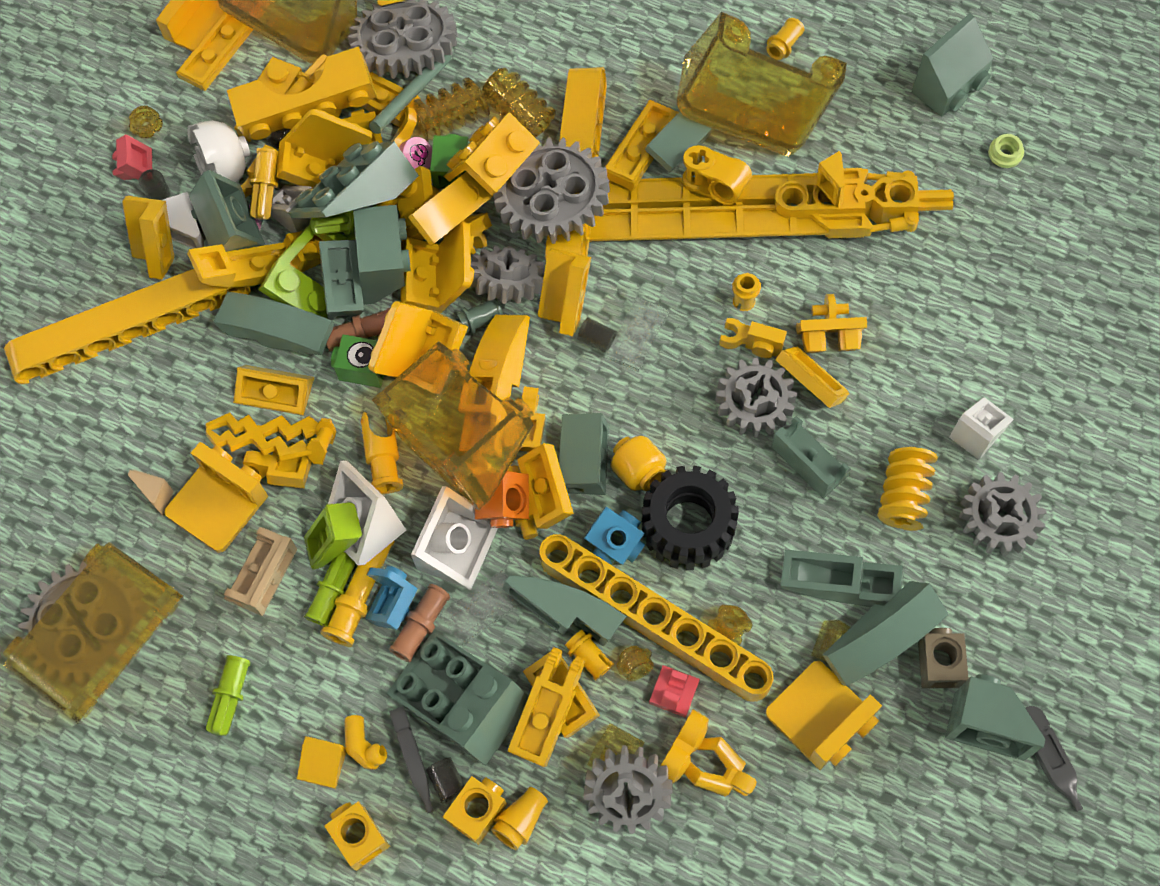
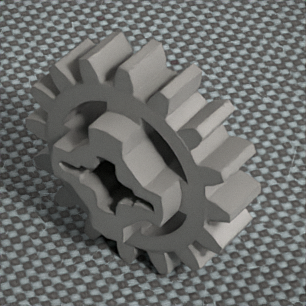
(507, 274)
(742, 386)
(998, 496)
(609, 794)

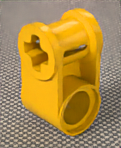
(717, 177)

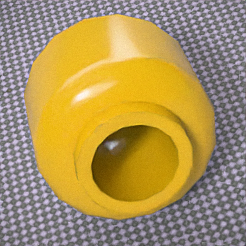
(638, 462)

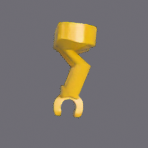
(692, 739)

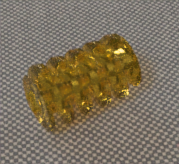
(511, 95)
(449, 107)

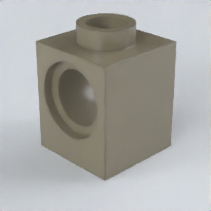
(937, 675)

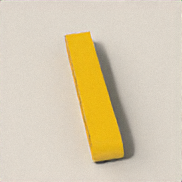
(582, 123)
(112, 325)
(665, 633)

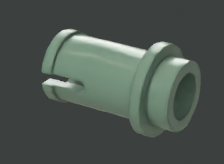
(478, 315)

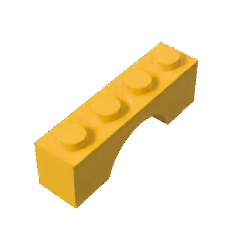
(341, 85)

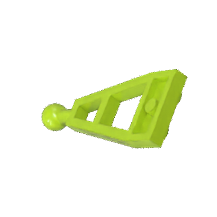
(291, 286)

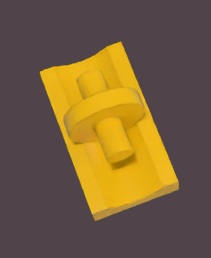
(848, 329)

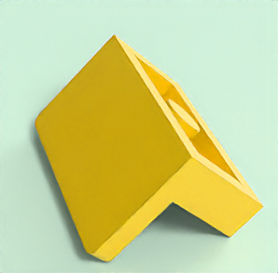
(188, 21)
(149, 233)
(564, 289)

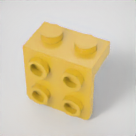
(315, 146)
(493, 152)
(438, 271)
(409, 334)
(216, 498)
(822, 715)

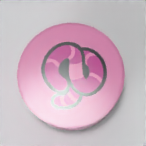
(417, 152)

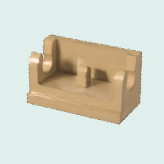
(262, 571)

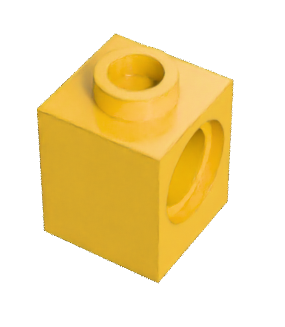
(472, 827)
(366, 849)

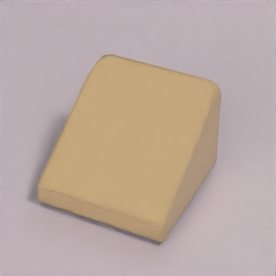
(154, 488)

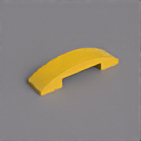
(248, 265)

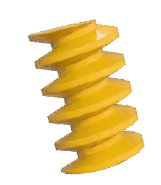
(904, 485)

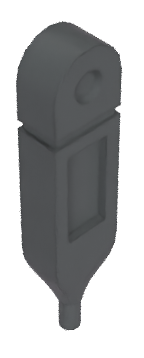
(411, 755)
(1054, 759)

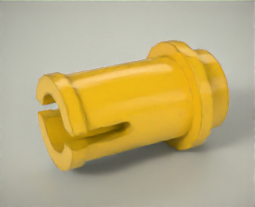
(780, 44)
(745, 289)
(595, 660)

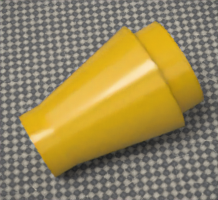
(519, 819)

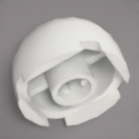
(219, 149)

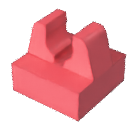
(131, 158)
(674, 691)

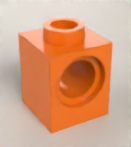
(508, 502)

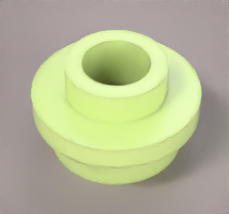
(1010, 143)

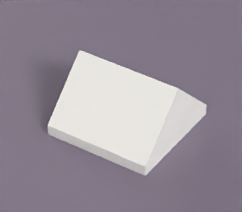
(376, 517)
(453, 541)

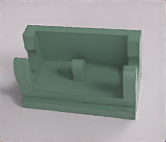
(341, 278)
(584, 453)
(809, 458)

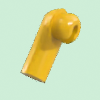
(358, 748)

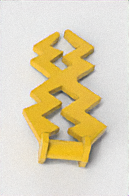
(255, 434)

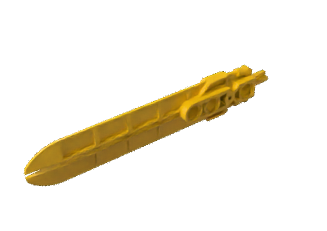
(670, 211)

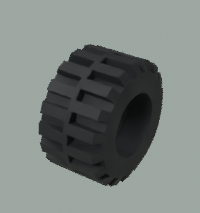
(697, 489)

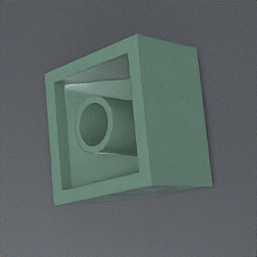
(953, 67)
(224, 213)
(380, 252)
(993, 719)

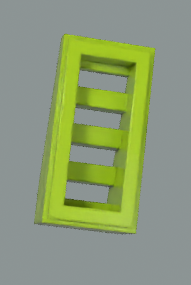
(332, 533)

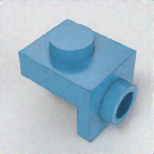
(392, 599)

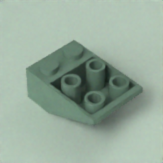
(363, 178)
(460, 697)

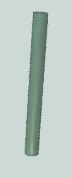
(379, 123)

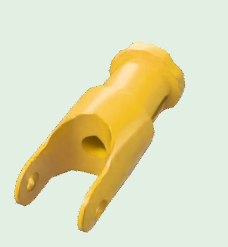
(381, 455)

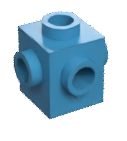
(601, 531)

